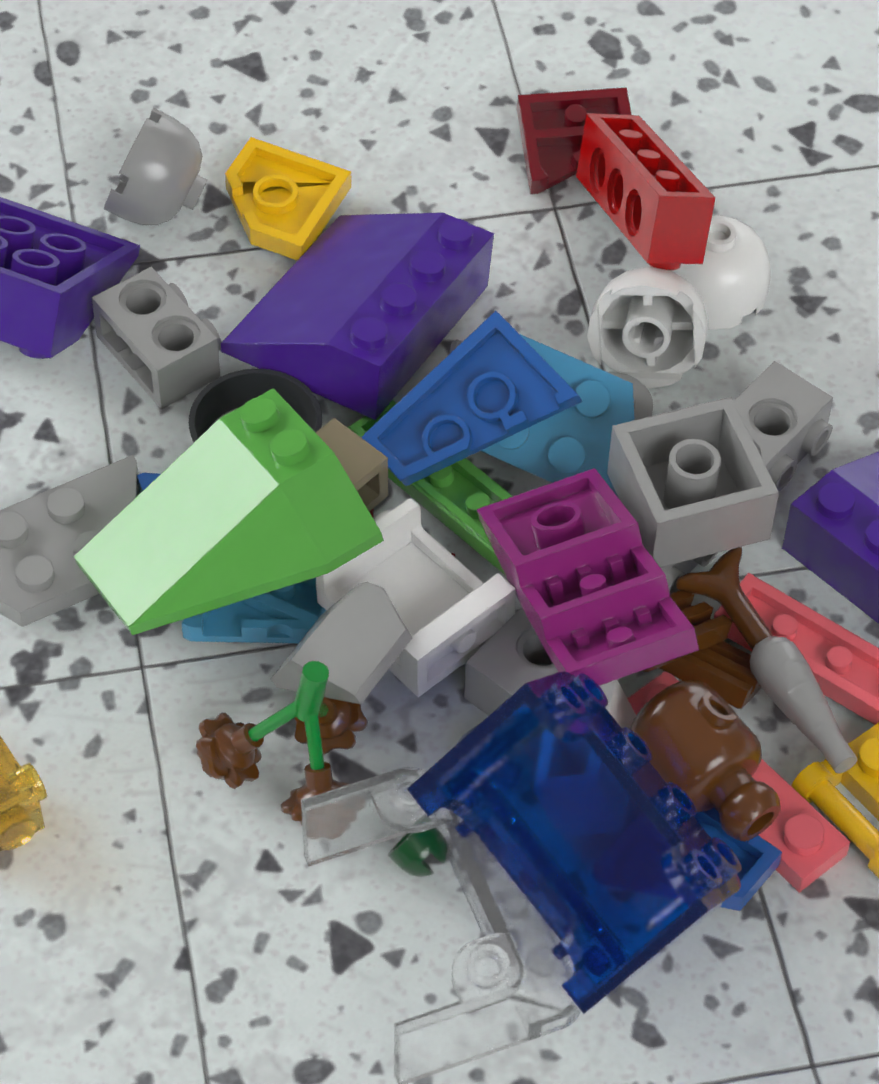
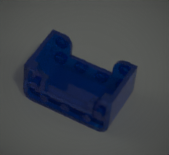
(584, 829)

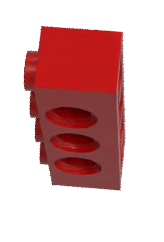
(645, 190)

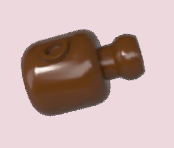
(709, 756)

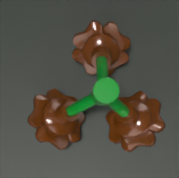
(322, 723)

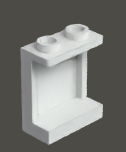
(433, 594)

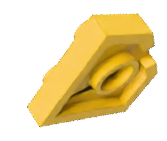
(284, 196)

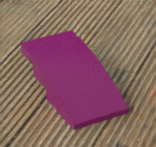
(587, 579)

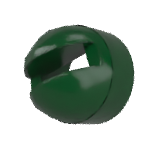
(415, 848)

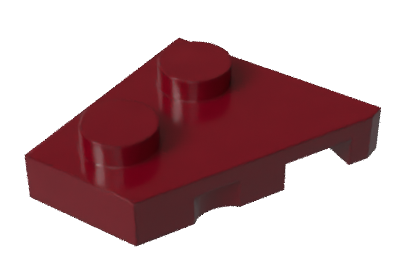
(554, 130)

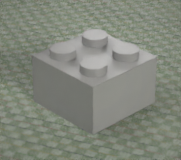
(692, 481)

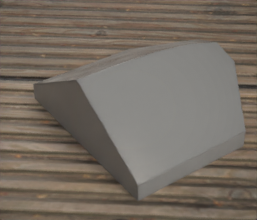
(355, 641)

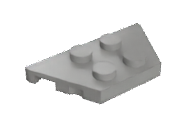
(46, 534)

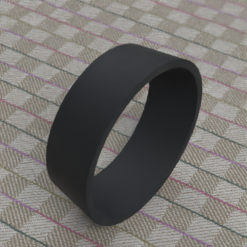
(241, 386)

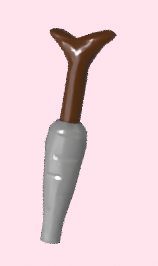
(774, 661)

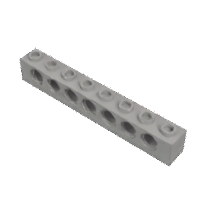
(786, 424)

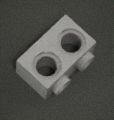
(157, 336)

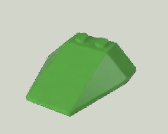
(230, 520)

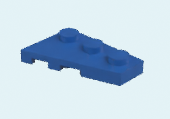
(469, 402)

